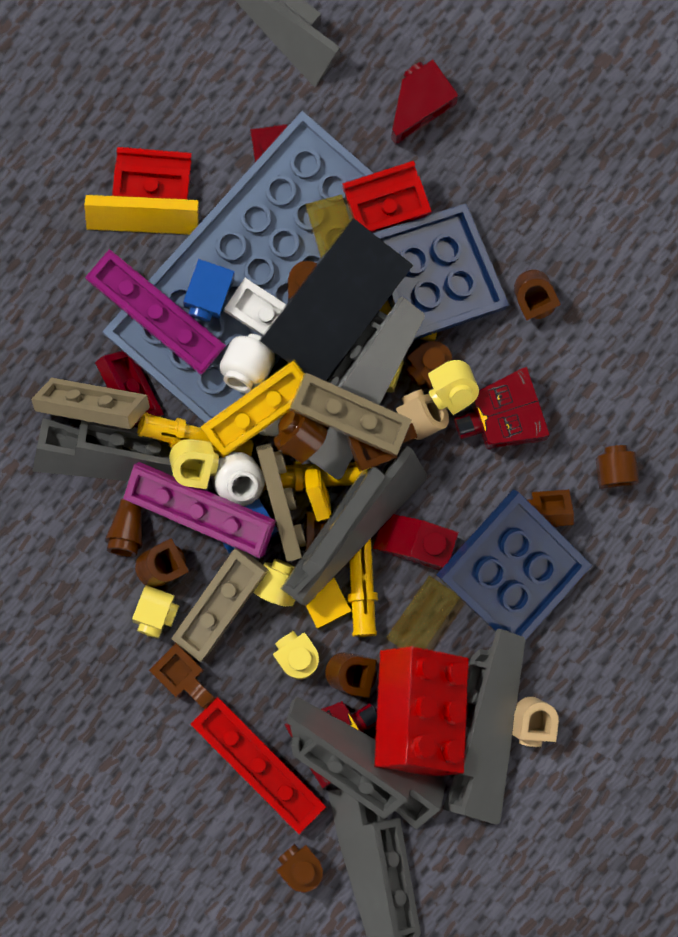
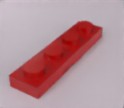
(258, 765)

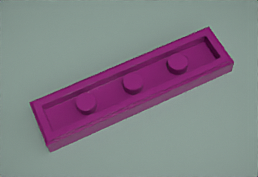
(155, 312)
(199, 510)

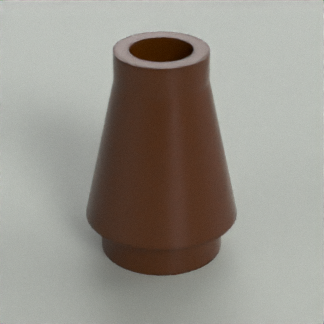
(125, 531)

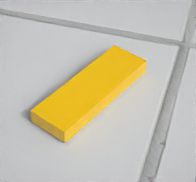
(141, 214)
(254, 410)

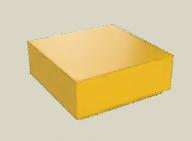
(318, 494)
(328, 605)

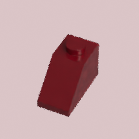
(422, 98)
(416, 541)

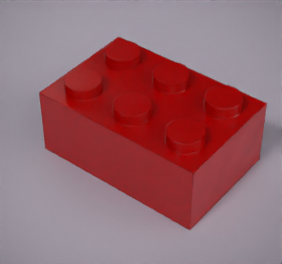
(421, 711)

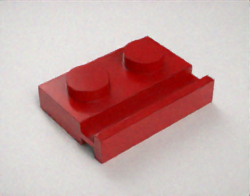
(152, 173)
(387, 197)

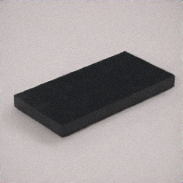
(336, 301)

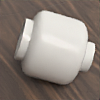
(246, 363)
(238, 478)

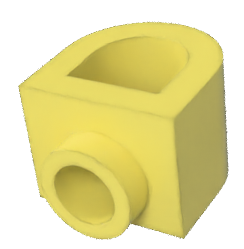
(453, 386)
(193, 462)
(272, 582)
(154, 611)
(297, 656)

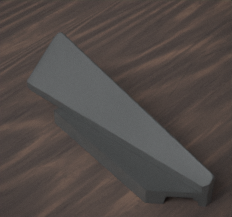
(293, 30)
(368, 373)
(98, 451)
(355, 520)
(489, 729)
(348, 761)
(376, 867)

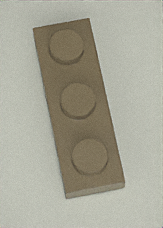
(90, 403)
(350, 414)
(281, 501)
(219, 604)

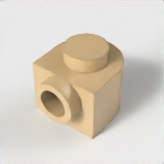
(424, 414)
(535, 722)

